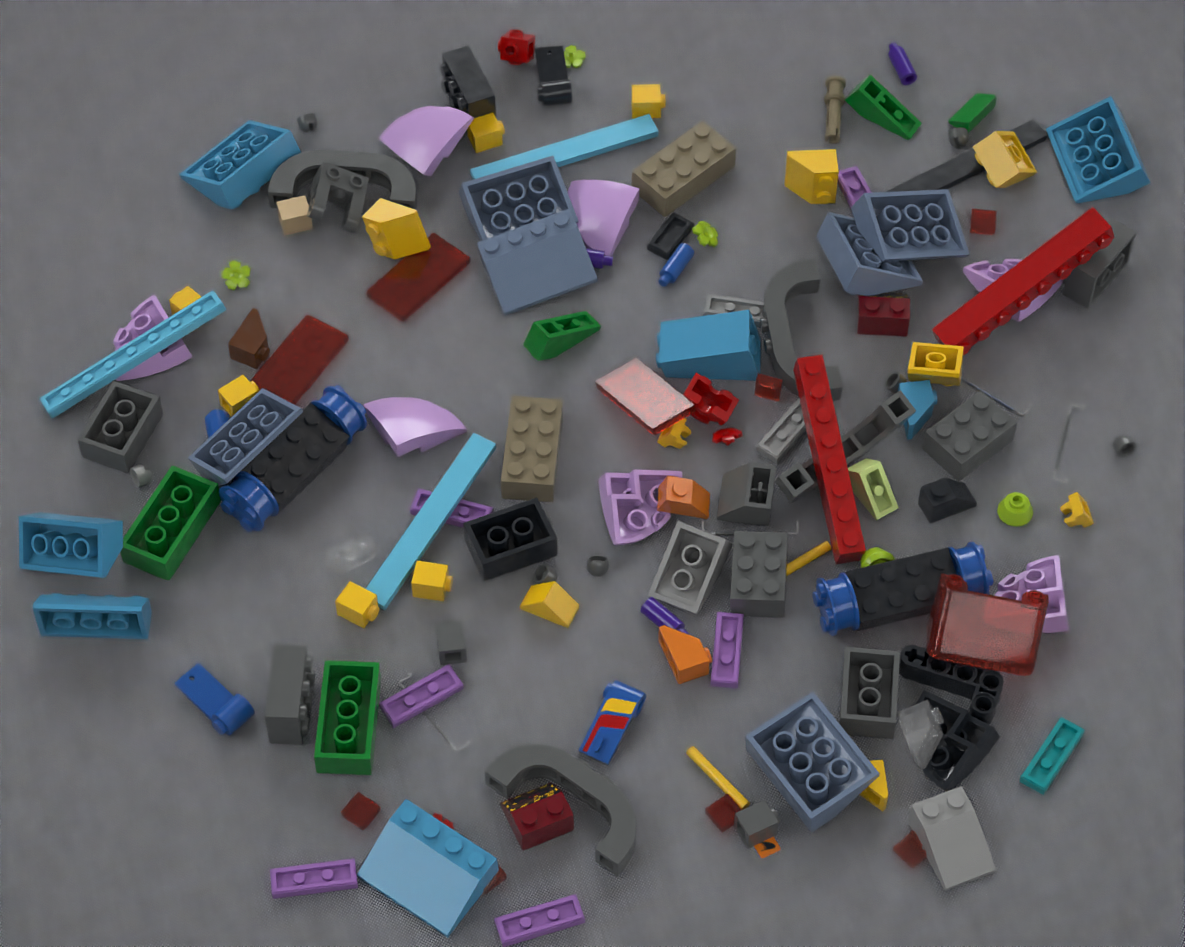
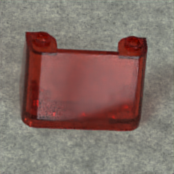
(985, 627)

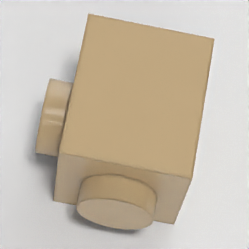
(293, 215)

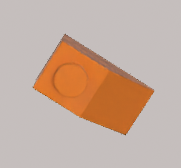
(683, 497)
(684, 654)

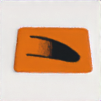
(767, 847)

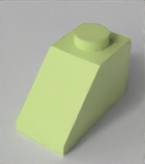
(872, 487)

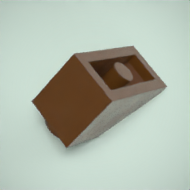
(250, 341)

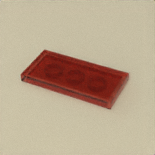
(418, 278)
(300, 359)
(645, 396)

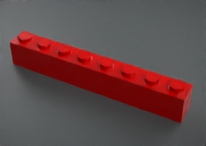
(1025, 281)
(829, 459)

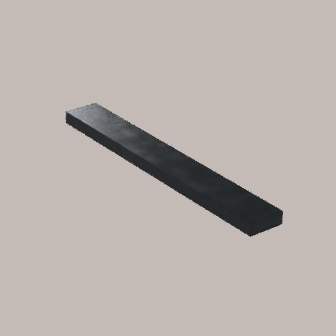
(966, 165)

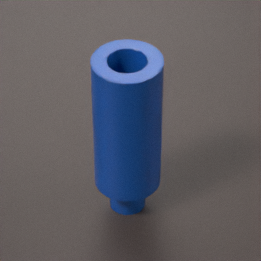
(676, 264)

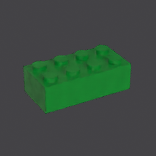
(170, 523)
(348, 717)

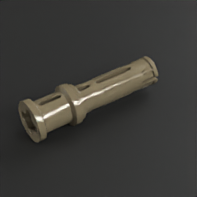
(834, 101)

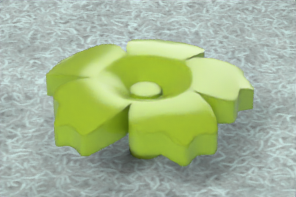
(573, 57)
(706, 234)
(236, 275)

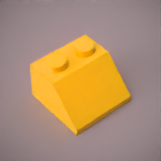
(1004, 159)
(812, 175)
(395, 230)
(936, 363)

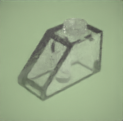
(922, 731)

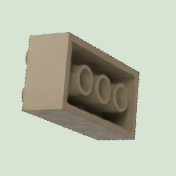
(683, 168)
(532, 448)

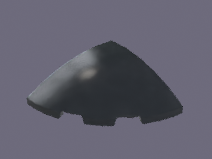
(962, 745)

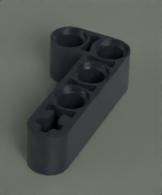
(911, 667)

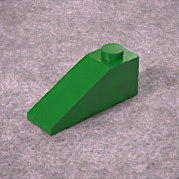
(882, 108)
(558, 334)

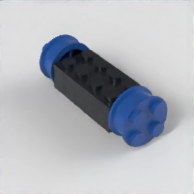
(293, 459)
(896, 588)

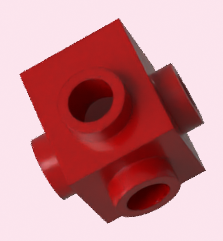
(516, 47)

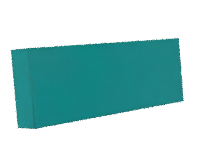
(1052, 755)

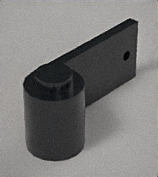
(553, 77)

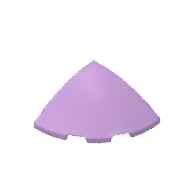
(426, 135)
(602, 211)
(983, 274)
(143, 319)
(412, 423)
(631, 504)
(1042, 576)

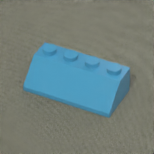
(69, 543)
(93, 616)

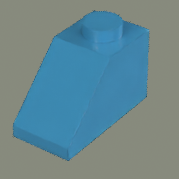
(923, 400)

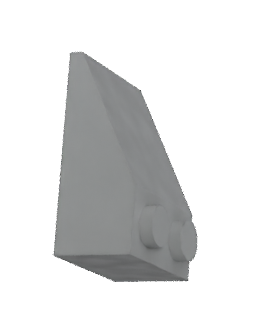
(689, 567)
(952, 838)

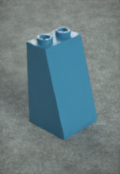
(711, 345)

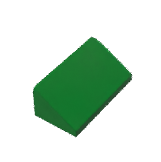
(973, 111)

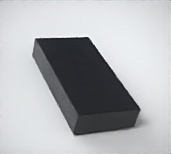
(670, 236)

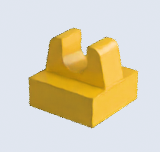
(672, 437)
(1080, 511)

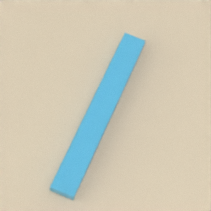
(579, 147)
(132, 354)
(430, 519)

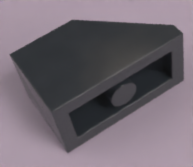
(944, 499)

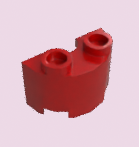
(709, 402)

